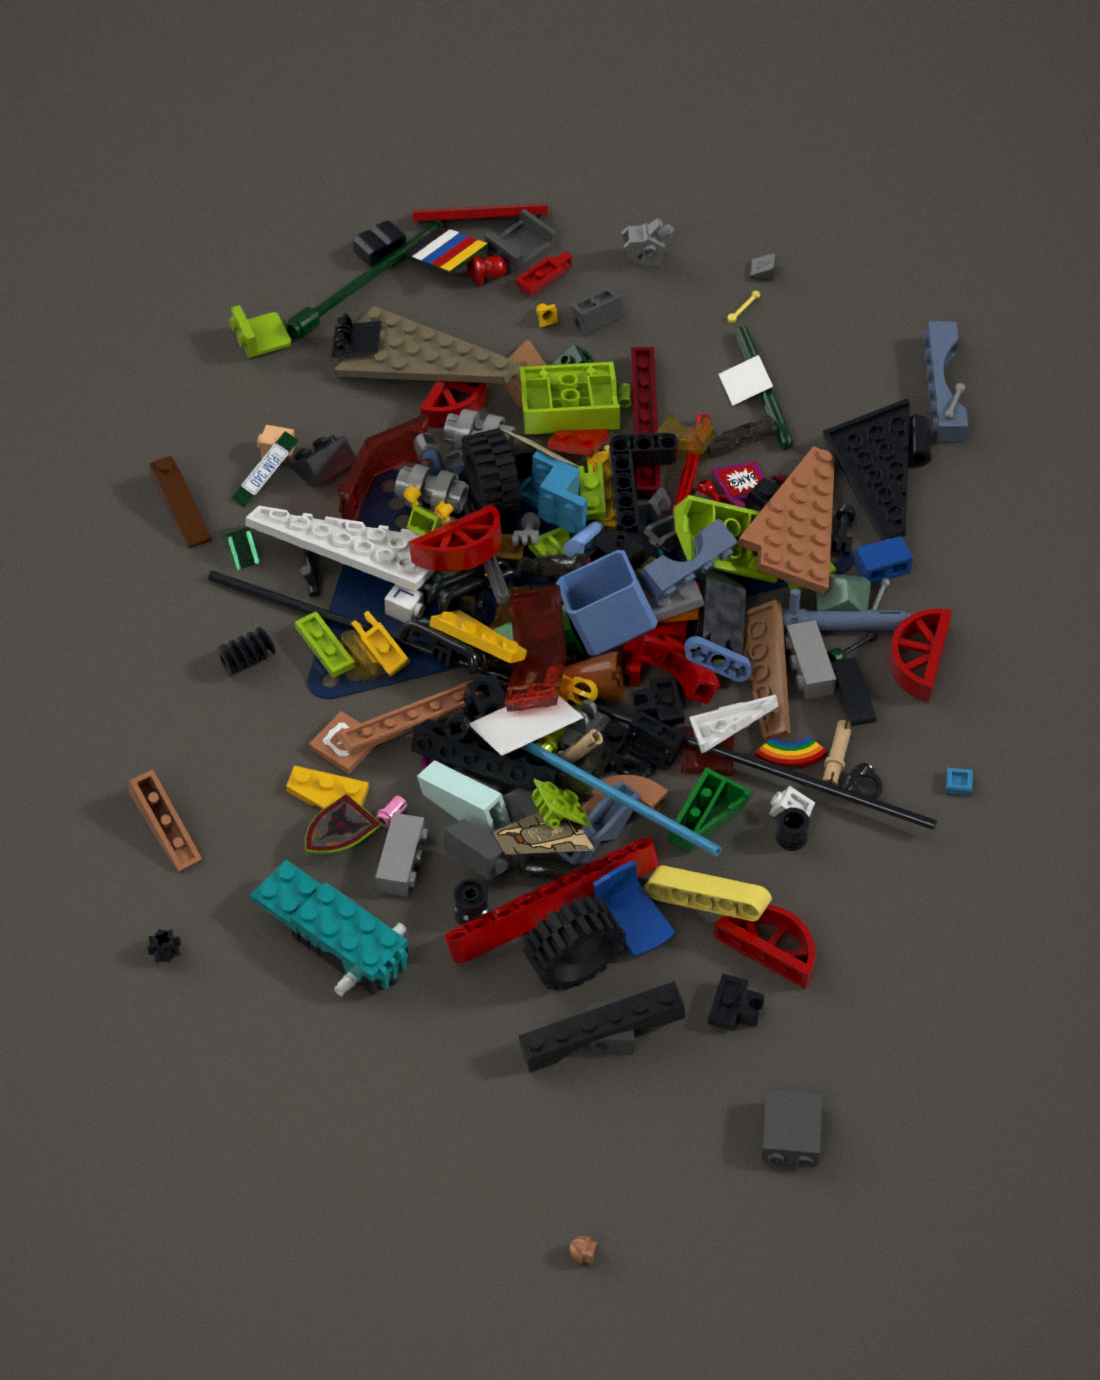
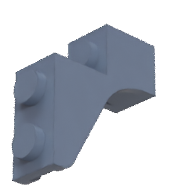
(606, 821)

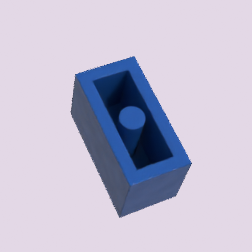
(883, 560)

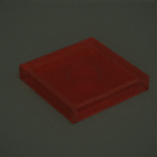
(695, 762)

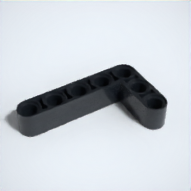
(632, 451)

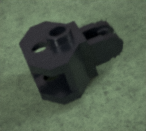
(632, 545)

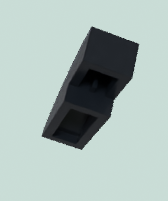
(853, 692)

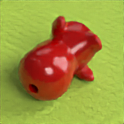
(488, 267)

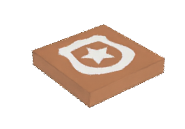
(330, 747)

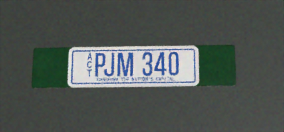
(265, 469)

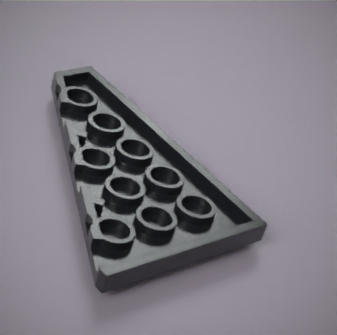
(875, 463)

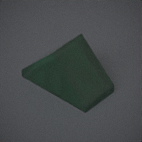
(240, 546)

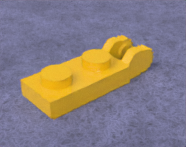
(382, 645)

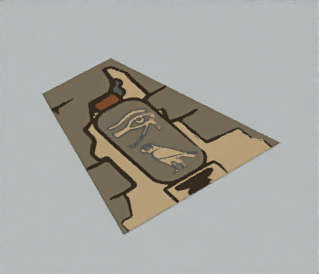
(534, 836)

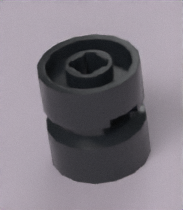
(469, 900)

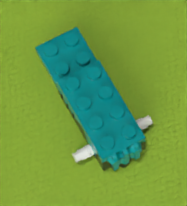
(335, 929)

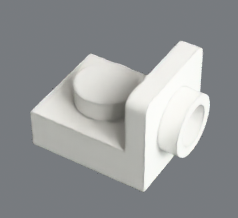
(788, 799)

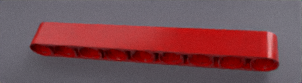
(524, 912)

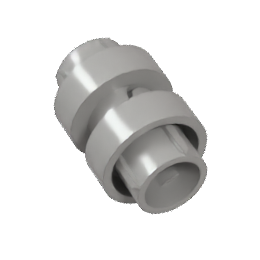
(469, 423)
(433, 488)

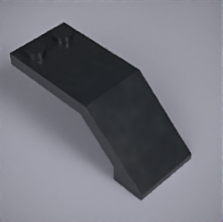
(723, 611)

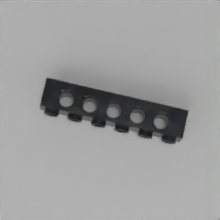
(478, 756)

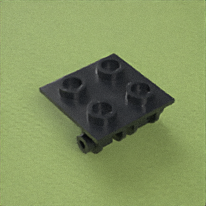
(355, 338)

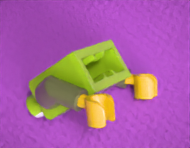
(423, 519)

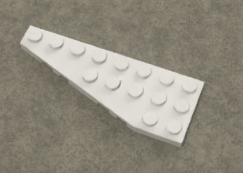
(348, 542)

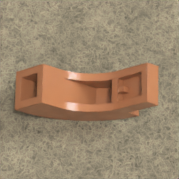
(652, 793)

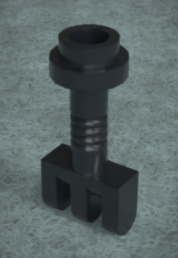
(845, 515)

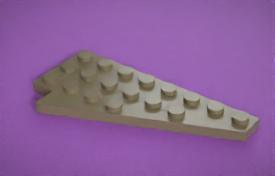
(422, 353)

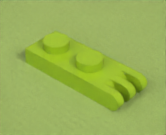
(593, 489)

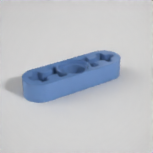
(712, 649)

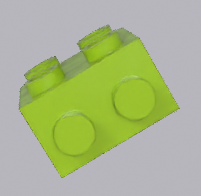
(259, 333)

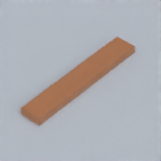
(403, 719)

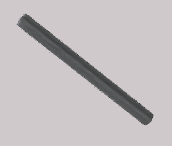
(492, 569)

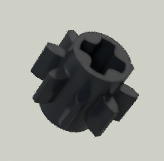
(164, 945)

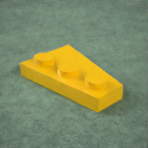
(324, 788)

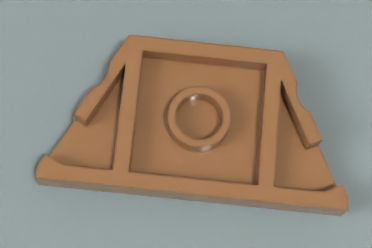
(526, 356)

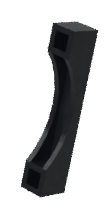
(647, 1009)

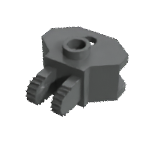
(591, 720)

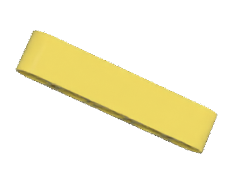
(708, 893)

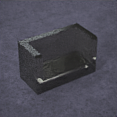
(592, 763)

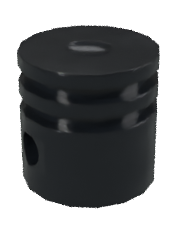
(792, 829)

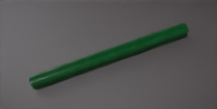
(767, 396)

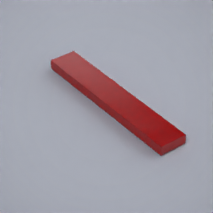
(478, 212)

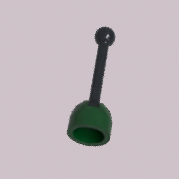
(838, 654)

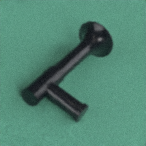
(310, 574)

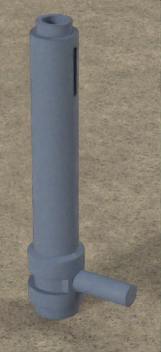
(842, 619)

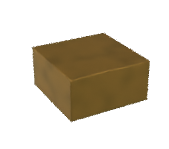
(509, 552)

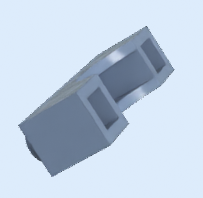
(665, 575)

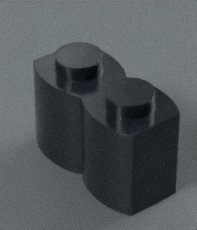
(378, 243)

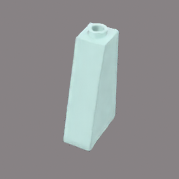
(464, 797)

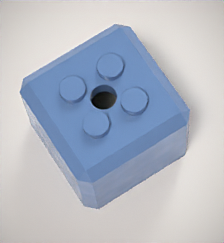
(607, 603)

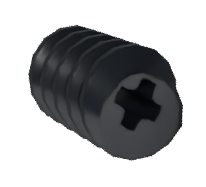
(244, 649)

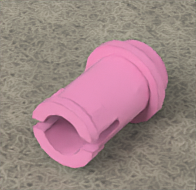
(395, 805)

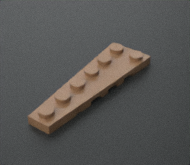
(766, 653)

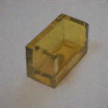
(690, 439)

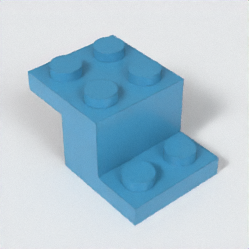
(558, 492)

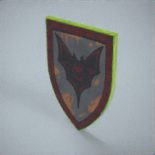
(339, 827)

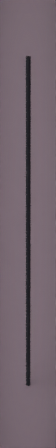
(610, 712)

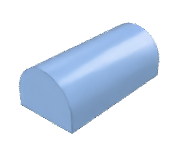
(584, 541)

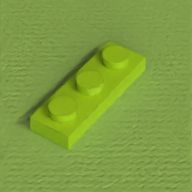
(324, 644)

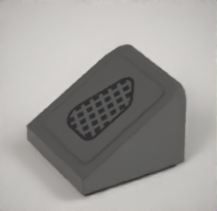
(763, 267)

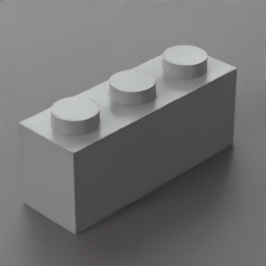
(809, 660)
(401, 855)

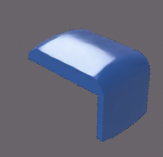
(633, 910)

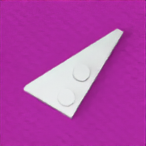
(720, 724)

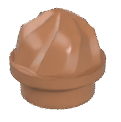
(583, 1249)

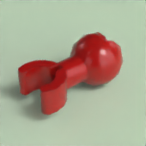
(708, 488)

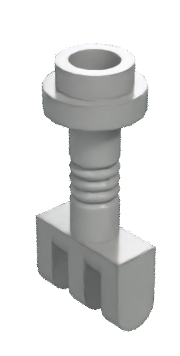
(530, 524)

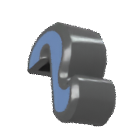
(430, 456)

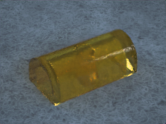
(366, 663)

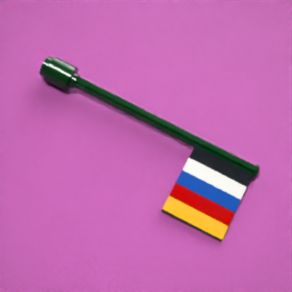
(433, 247)

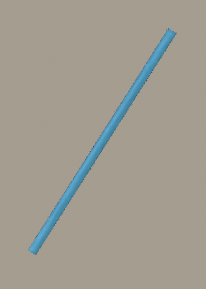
(623, 798)

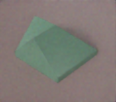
(845, 594)

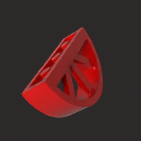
(441, 391)
(454, 544)
(922, 622)
(766, 953)

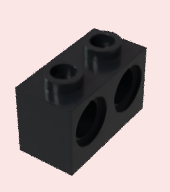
(479, 706)

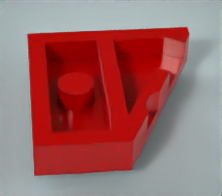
(578, 441)

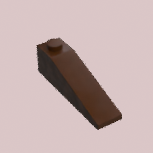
(178, 501)

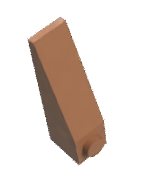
(163, 820)

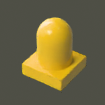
(550, 314)

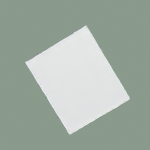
(514, 729)

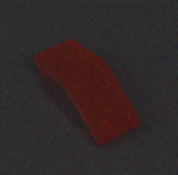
(377, 456)
(539, 630)

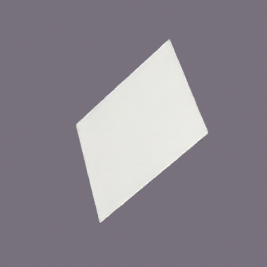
(745, 380)

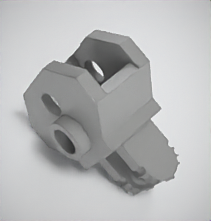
(647, 240)

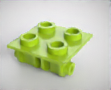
(558, 804)

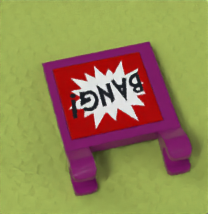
(737, 481)

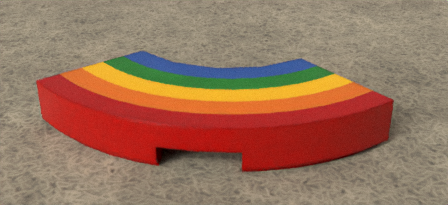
(800, 753)

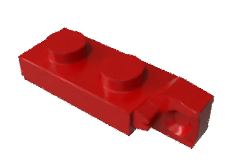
(543, 273)

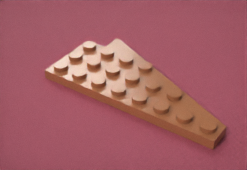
(797, 524)

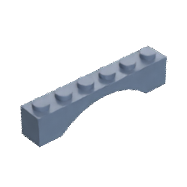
(941, 348)

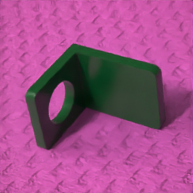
(574, 355)

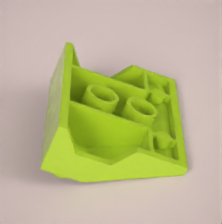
(569, 397)
(697, 513)

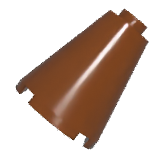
(604, 672)

